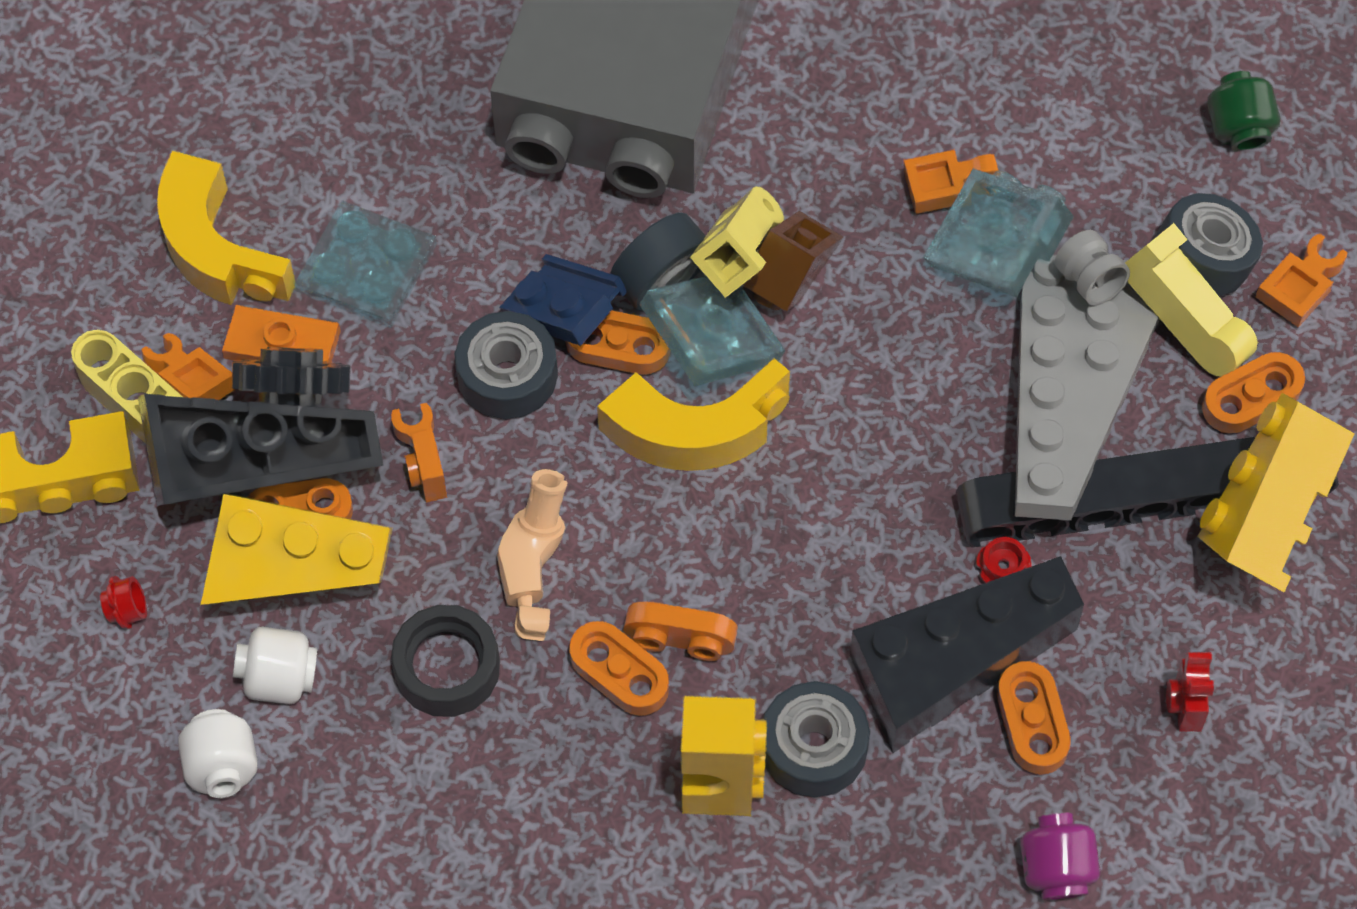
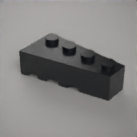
(237, 446)
(959, 646)

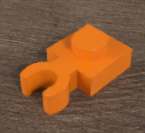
(1301, 285)
(191, 373)

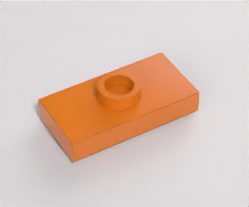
(259, 328)

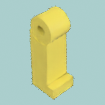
(730, 246)
(1190, 305)

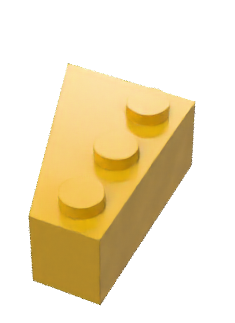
(1274, 489)
(289, 550)

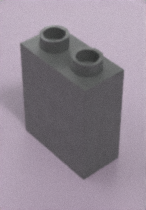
(619, 87)

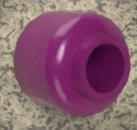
(1060, 857)

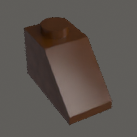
(793, 257)

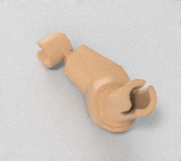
(527, 547)

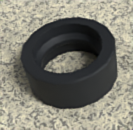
(454, 700)

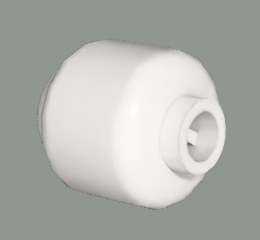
(275, 665)
(217, 751)

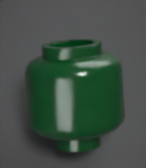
(1243, 111)

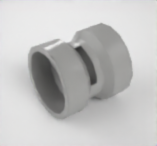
(1088, 263)

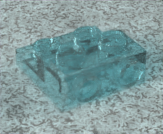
(999, 231)

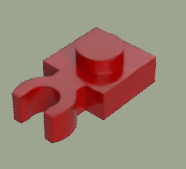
(1190, 691)

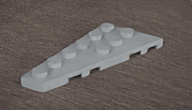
(1070, 385)

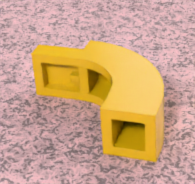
(187, 207)
(693, 436)

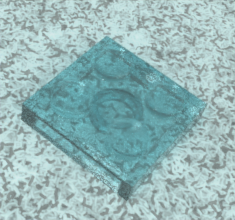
(366, 264)
(709, 332)

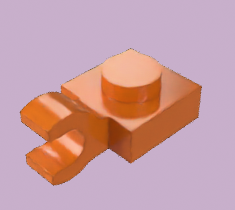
(939, 177)
(424, 464)

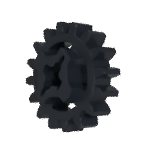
(291, 376)

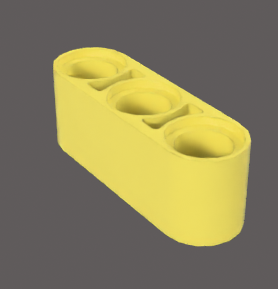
(118, 378)

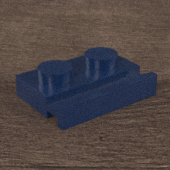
(566, 298)

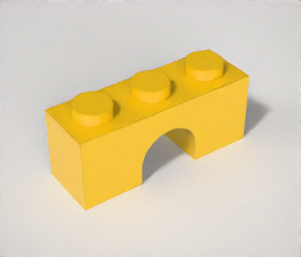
(95, 467)
(721, 755)

